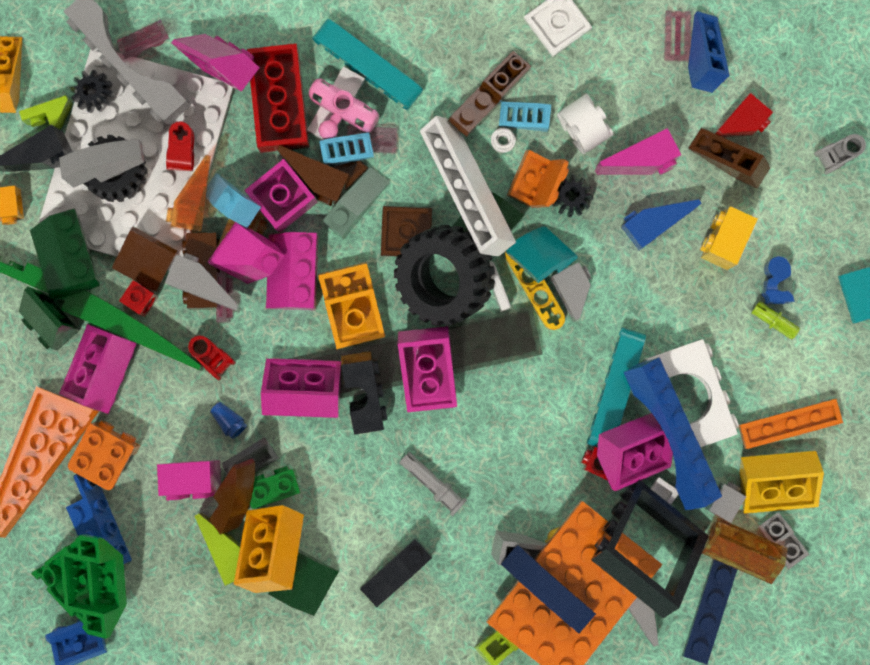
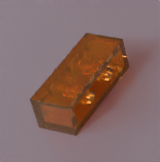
(745, 551)

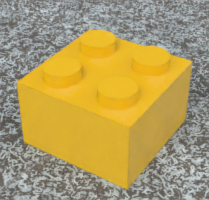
(728, 238)

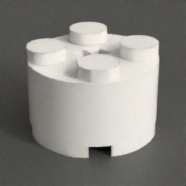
(585, 124)

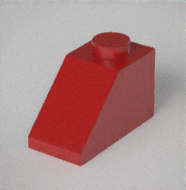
(746, 119)

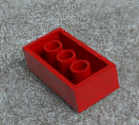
(278, 98)

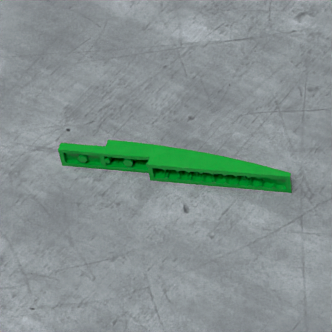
(102, 314)

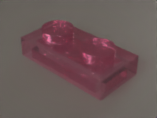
(145, 38)
(222, 313)

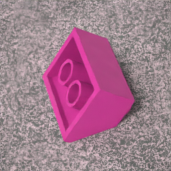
(219, 59)
(295, 278)
(97, 369)
(301, 388)
(634, 451)

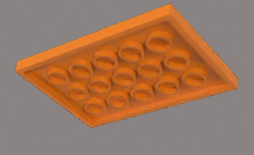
(568, 559)

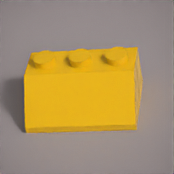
(781, 481)

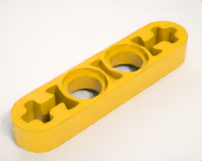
(530, 289)

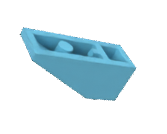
(231, 201)

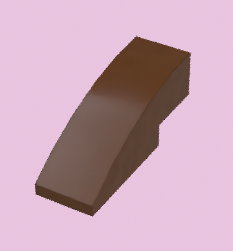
(234, 497)

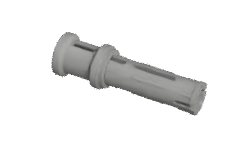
(441, 491)

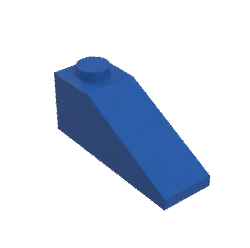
(707, 54)
(652, 222)

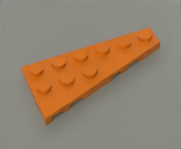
(42, 443)

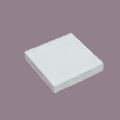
(557, 24)

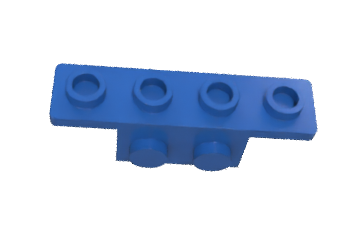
(94, 516)

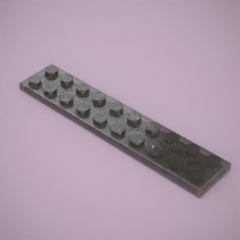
(473, 343)

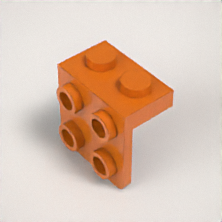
(538, 180)
(102, 454)

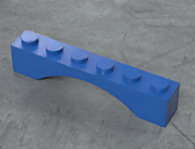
(693, 476)

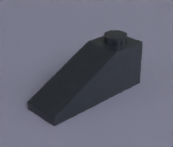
(37, 152)
(396, 572)

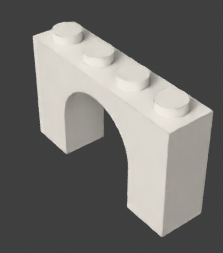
(695, 361)

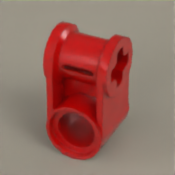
(180, 152)
(211, 357)

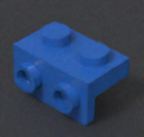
(74, 645)

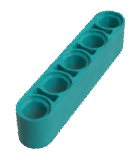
(368, 63)
(617, 390)

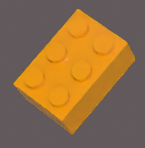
(269, 549)

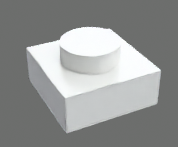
(664, 490)

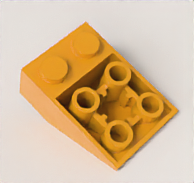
(10, 73)

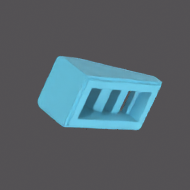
(535, 107)
(335, 142)

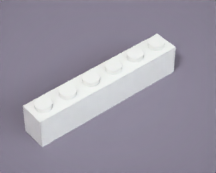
(467, 187)

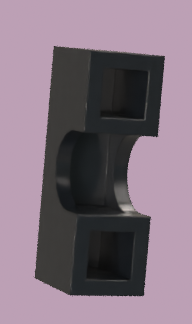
(360, 372)

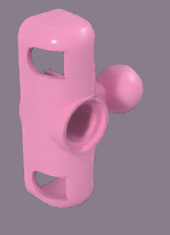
(330, 98)

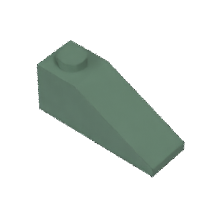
(355, 203)

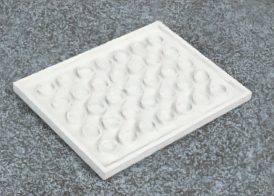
(107, 222)

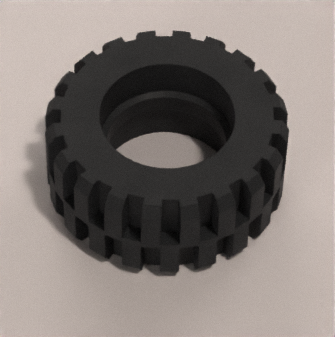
(418, 287)

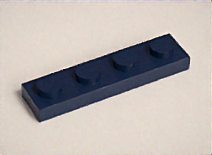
(709, 612)

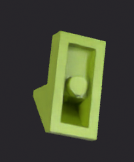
(53, 110)

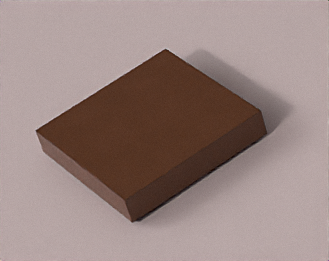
(400, 225)
(144, 259)

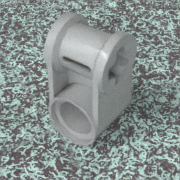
(837, 155)

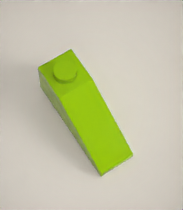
(222, 548)

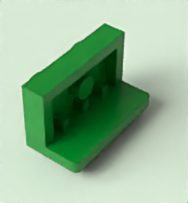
(275, 487)

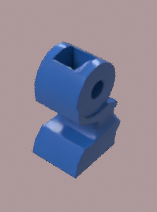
(776, 270)

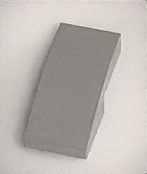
(780, 532)

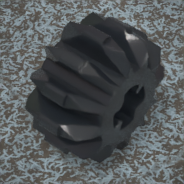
(93, 82)
(579, 202)

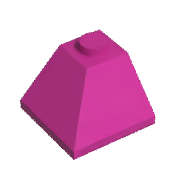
(246, 255)

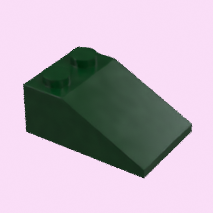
(46, 319)

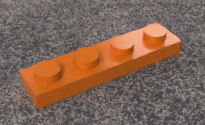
(790, 424)

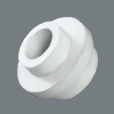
(503, 132)

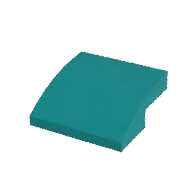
(541, 253)
(857, 293)

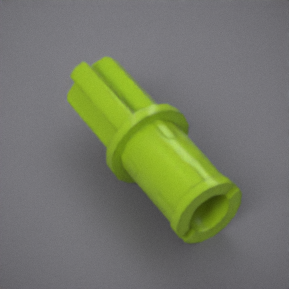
(775, 320)

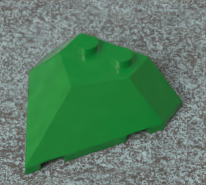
(88, 583)

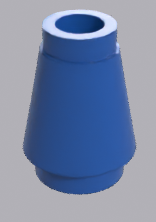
(228, 420)

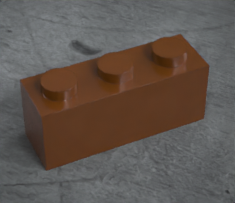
(201, 246)

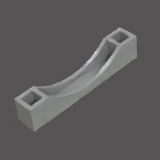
(161, 96)

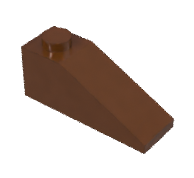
(731, 157)
(320, 178)

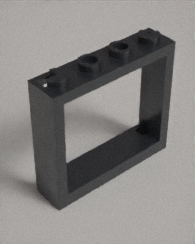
(630, 576)

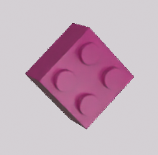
(281, 196)

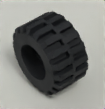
(122, 187)

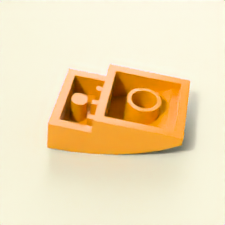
(351, 305)

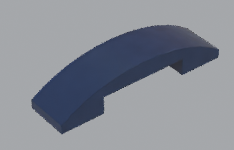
(548, 589)

